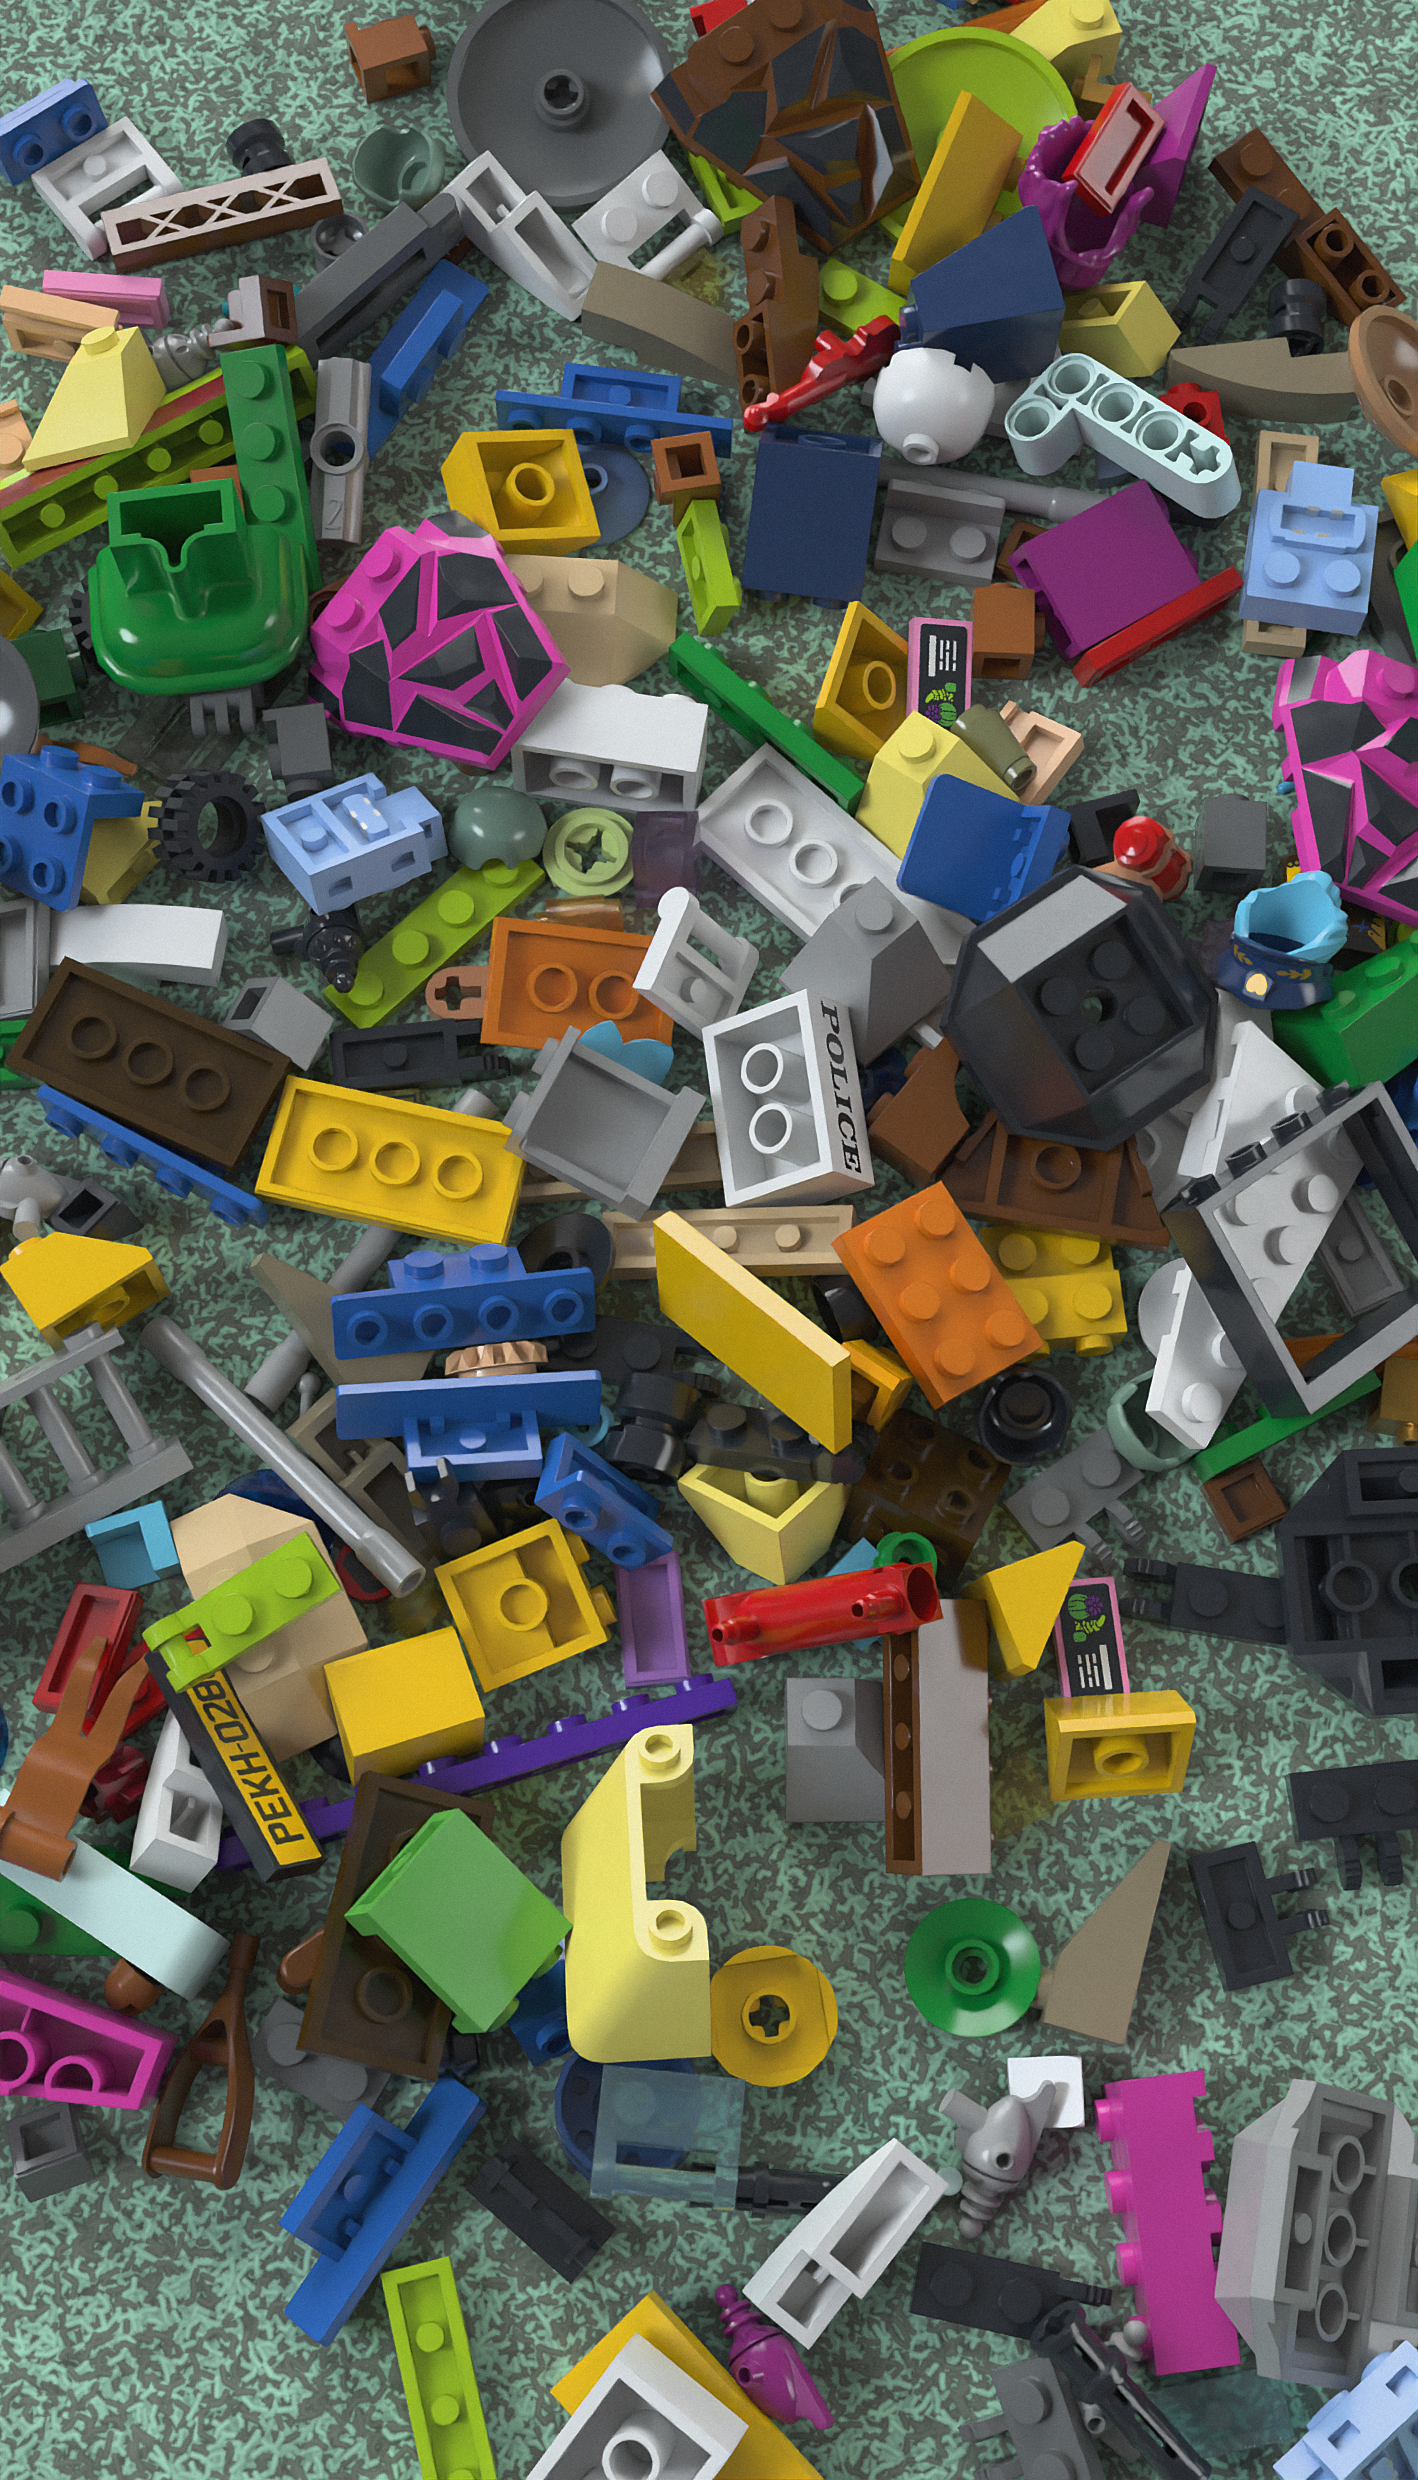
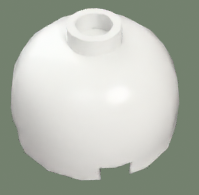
(931, 406)

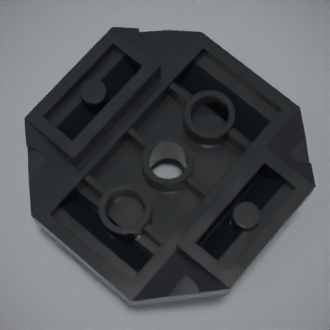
(1022, 1024)
(1341, 1577)

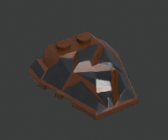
(800, 110)

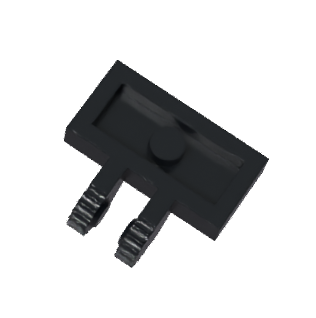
(1357, 1803)
(1242, 1916)

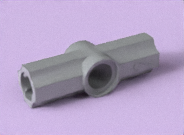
(340, 417)

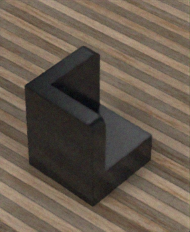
(1095, 824)

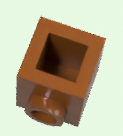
(1004, 631)

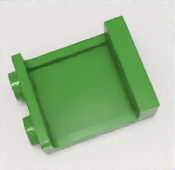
(463, 1920)

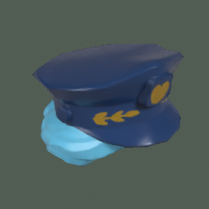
(1285, 944)

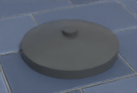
(559, 95)

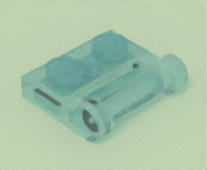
(672, 2114)

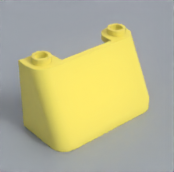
(630, 1962)

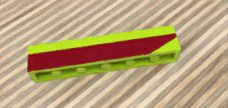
(183, 435)

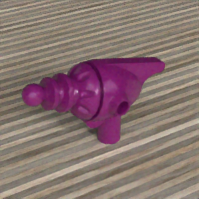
(769, 2365)

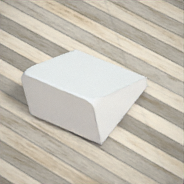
(1066, 2074)

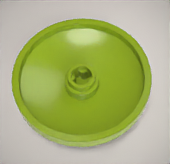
(995, 69)

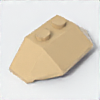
(600, 614)
(284, 1676)

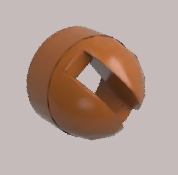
(131, 1989)

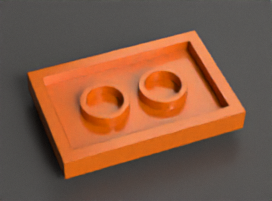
(565, 976)
(937, 1294)

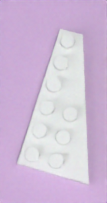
(1269, 1226)

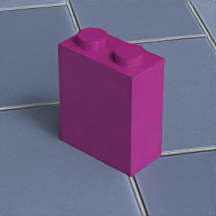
(1105, 569)

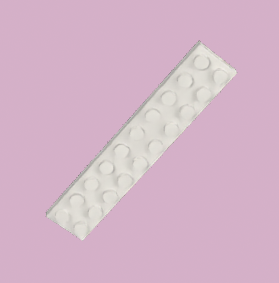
(810, 856)

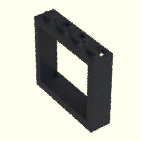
(1393, 1166)

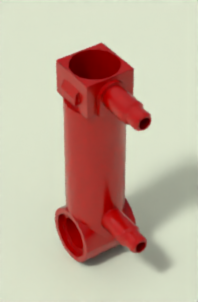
(821, 1612)

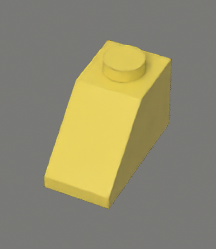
(1072, 31)
(1118, 327)
(118, 857)

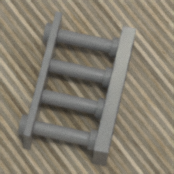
(91, 1489)

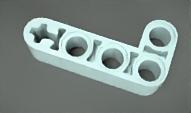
(1093, 405)
(128, 1918)

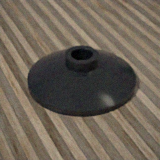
(570, 1243)

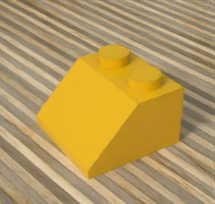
(523, 489)
(81, 1280)

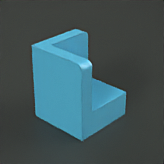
(136, 1547)

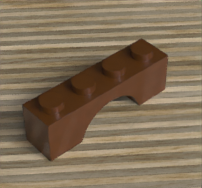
(923, 1123)

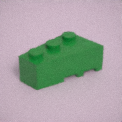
(1365, 1028)

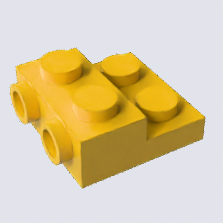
(1062, 1287)
(526, 1602)

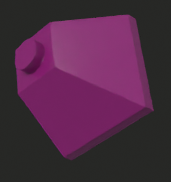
(1174, 146)

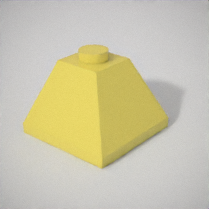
(99, 401)
(903, 775)
(766, 1520)

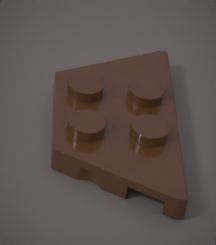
(1056, 1188)

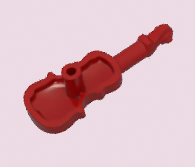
(830, 370)

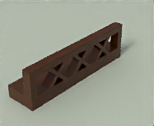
(221, 215)

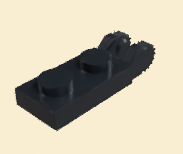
(1236, 262)
(412, 1056)
(626, 1347)
(775, 1445)
(1209, 1602)
(991, 2291)

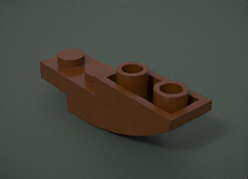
(1322, 244)
(783, 296)

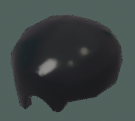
(1023, 1414)

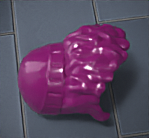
(1076, 237)

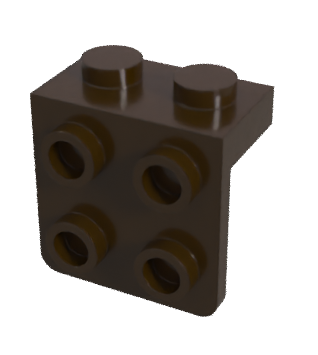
(927, 1485)

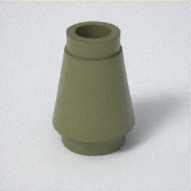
(995, 745)

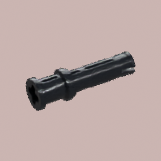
(1102, 2372)

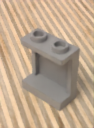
(600, 1125)

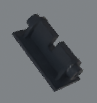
(541, 2209)

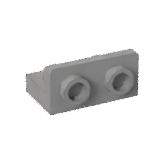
(939, 532)

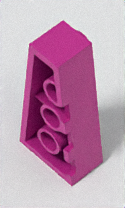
(76, 2048)
(1166, 2219)

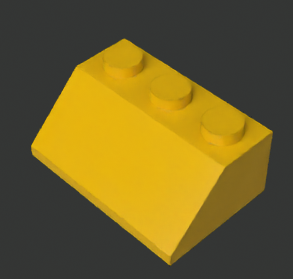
(959, 190)

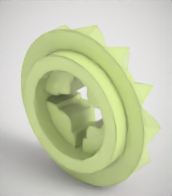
(578, 832)

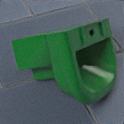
(194, 592)

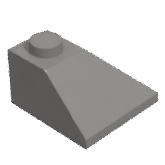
(876, 964)
(834, 1750)

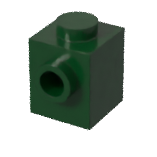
(56, 674)

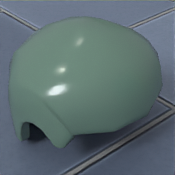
(399, 167)
(497, 825)
(1137, 1434)

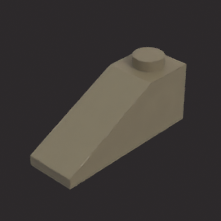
(307, 1309)
(1099, 1967)

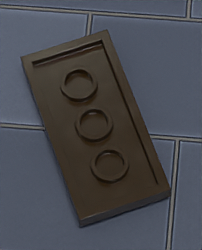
(149, 1064)
(362, 1995)

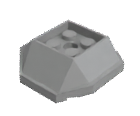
(1322, 2235)

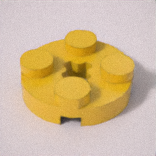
(800, 2040)

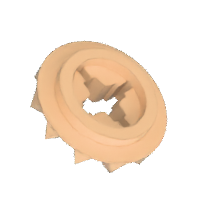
(496, 1360)

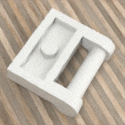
(99, 174)
(640, 209)
(685, 981)

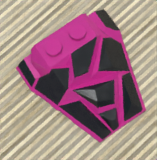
(435, 646)
(1354, 775)

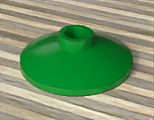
(963, 1932)

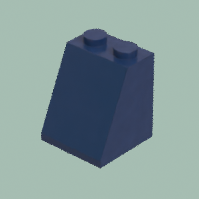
(990, 302)
(811, 515)

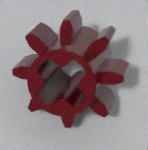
(117, 1786)

